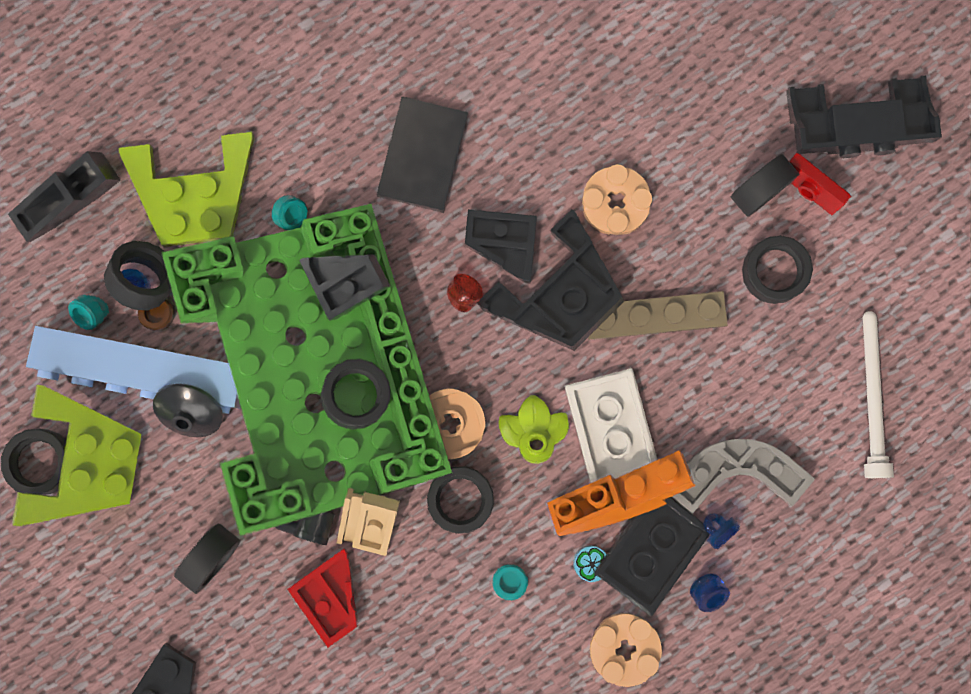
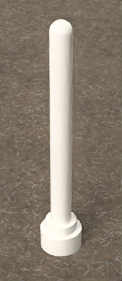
(878, 464)

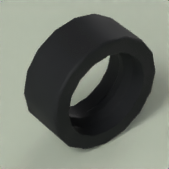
(764, 185)
(794, 249)
(132, 295)
(361, 367)
(11, 454)
(463, 526)
(206, 558)

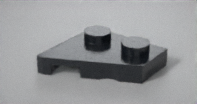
(503, 240)
(344, 281)
(168, 673)

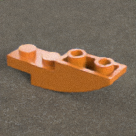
(621, 498)

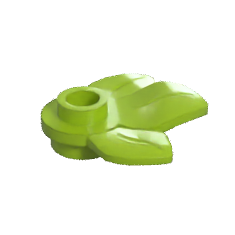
(534, 424)

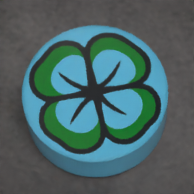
(586, 562)

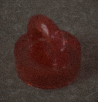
(464, 292)

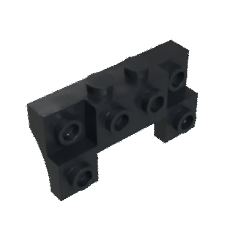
(864, 126)

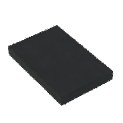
(422, 154)
(652, 554)

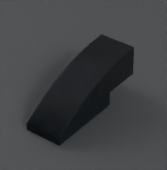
(64, 195)

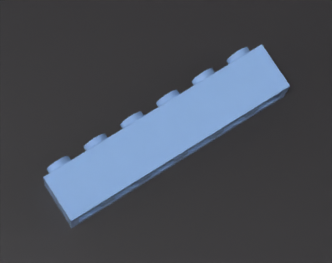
(126, 366)

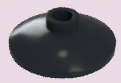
(187, 410)

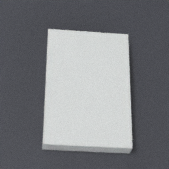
(611, 424)

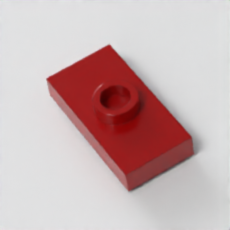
(817, 186)

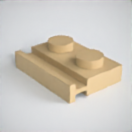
(368, 521)

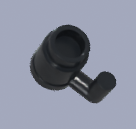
(312, 529)

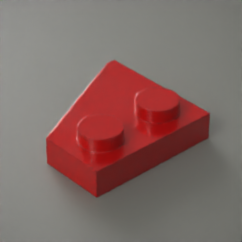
(328, 598)

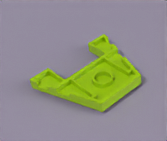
(194, 205)
(95, 465)

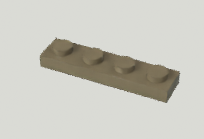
(664, 316)

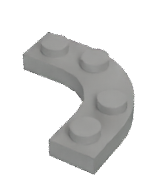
(743, 458)

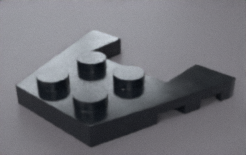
(570, 301)

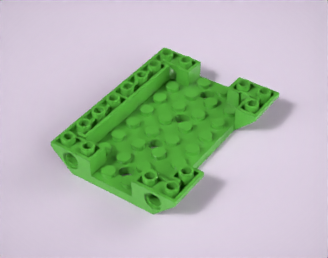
(272, 377)

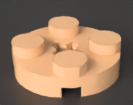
(636, 200)
(471, 416)
(643, 661)

